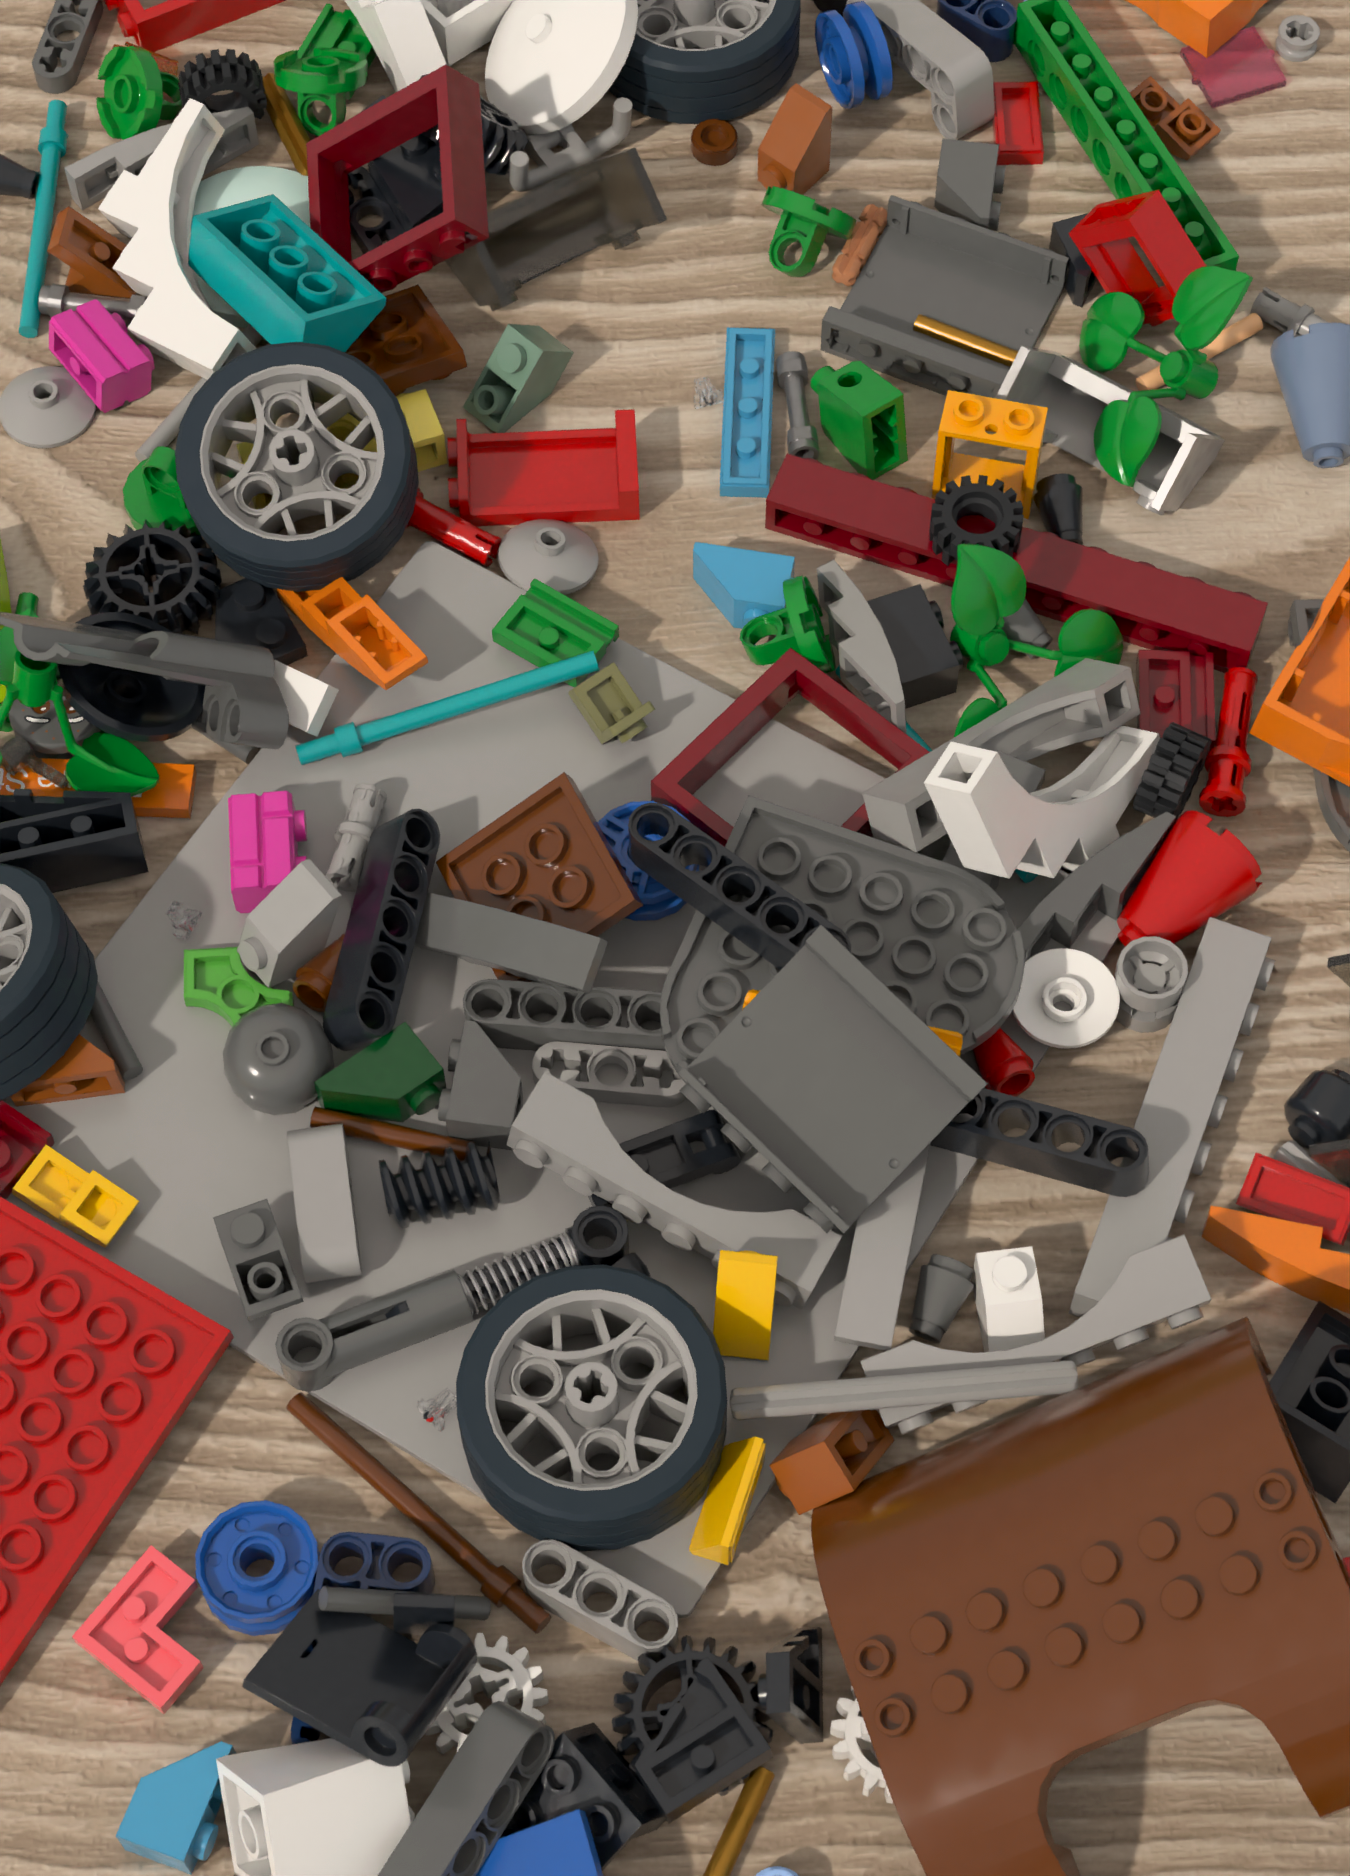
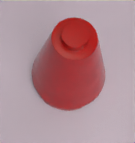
(1189, 881)

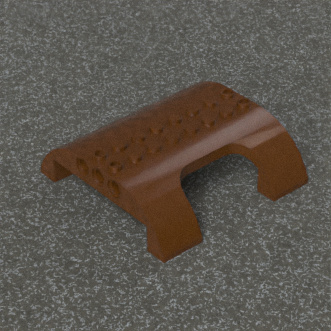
(1081, 1586)

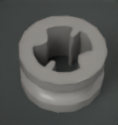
(1299, 28)

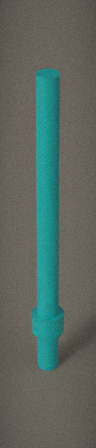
(52, 147)
(350, 738)

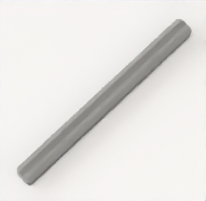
(904, 1390)

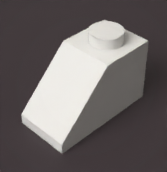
(1008, 1298)

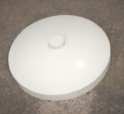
(557, 58)

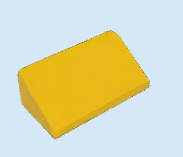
(728, 1500)

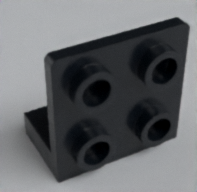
(592, 1777)

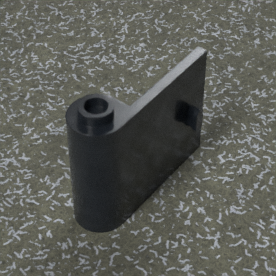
(362, 1679)

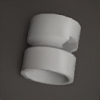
(1149, 983)

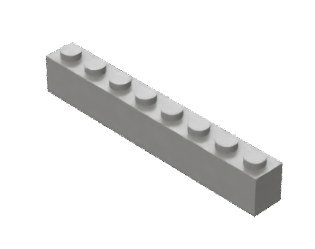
(1182, 1101)

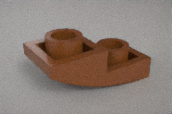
(1180, 127)

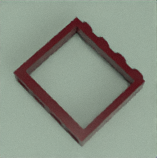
(438, 98)
(750, 713)

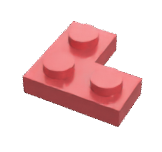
(128, 1631)

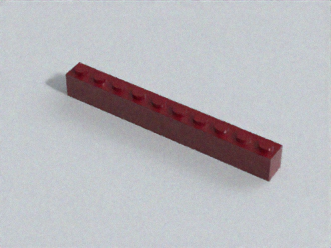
(1061, 576)

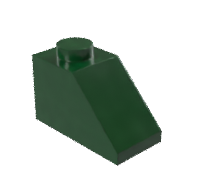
(385, 1079)

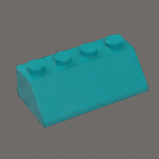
(281, 274)

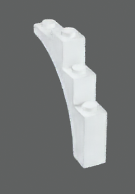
(400, 38)
(157, 217)
(1060, 827)

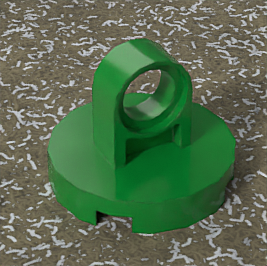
(321, 78)
(135, 93)
(802, 222)
(154, 493)
(795, 628)

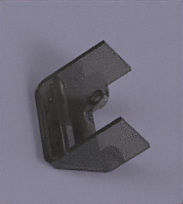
(557, 223)

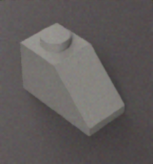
(289, 924)

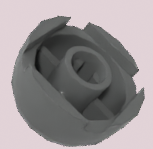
(276, 1058)

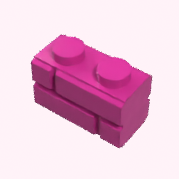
(101, 355)
(262, 844)

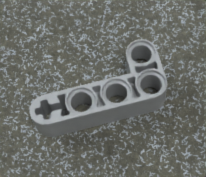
(940, 61)

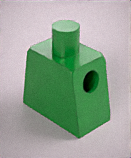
(862, 417)

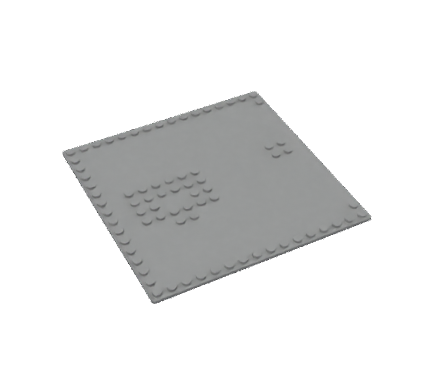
(200, 1151)

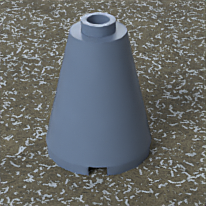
(1316, 389)

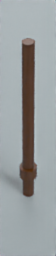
(497, 1582)

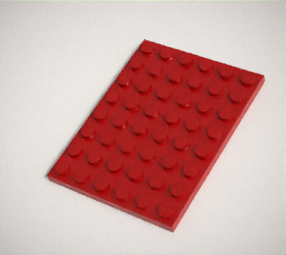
(87, 1397)

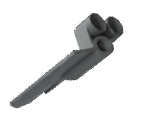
(240, 693)

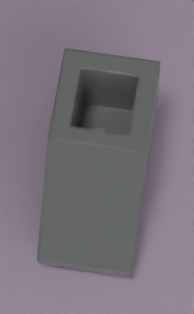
(967, 182)
(483, 1092)
(257, 1259)

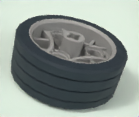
(708, 57)
(297, 466)
(44, 980)
(592, 1406)

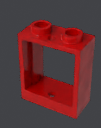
(1116, 264)

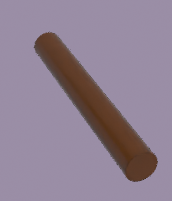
(389, 1133)

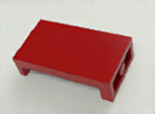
(546, 474)

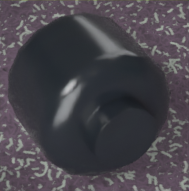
(1320, 1108)

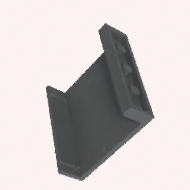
(952, 275)
(830, 1081)

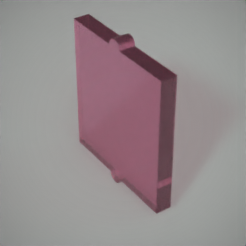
(1235, 70)

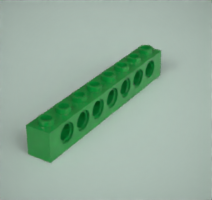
(1110, 121)

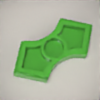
(221, 984)

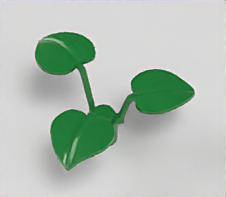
(1203, 308)
(994, 587)
(104, 760)

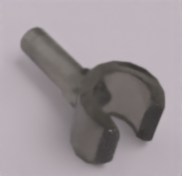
(19, 754)

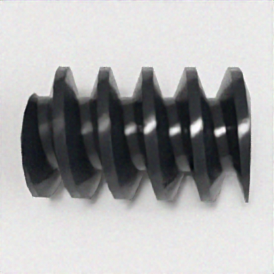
(440, 1184)

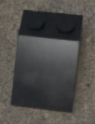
(1315, 1398)

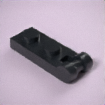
(669, 1158)

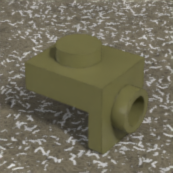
(610, 705)

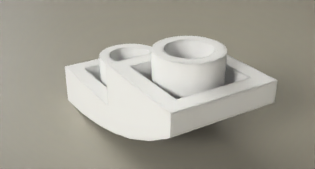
(305, 698)

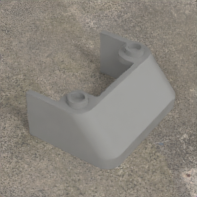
(1074, 404)

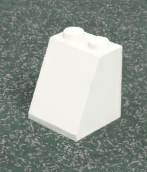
(312, 1810)

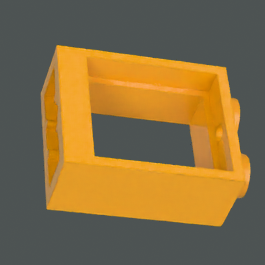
(1015, 426)

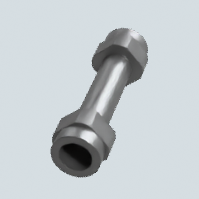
(57, 299)
(793, 376)

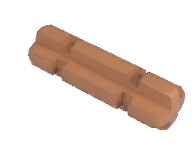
(860, 245)

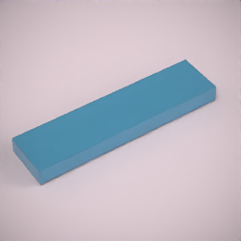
(747, 412)

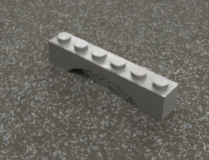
(1066, 710)
(568, 1135)
(1151, 1289)

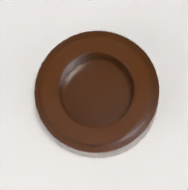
(714, 142)

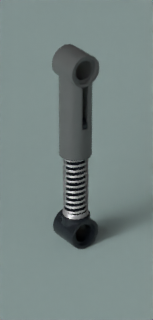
(437, 1303)

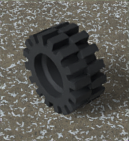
(222, 74)
(975, 500)
(1172, 772)

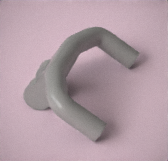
(574, 153)

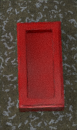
(1017, 123)
(1296, 1196)

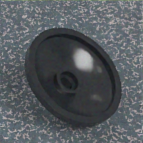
(129, 701)

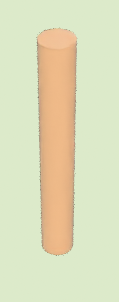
(1226, 339)

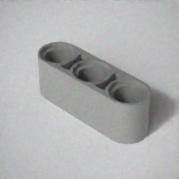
(324, 1203)
(586, 1577)

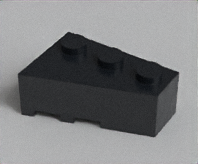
(71, 837)

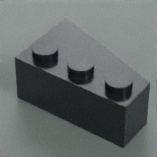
(410, 179)

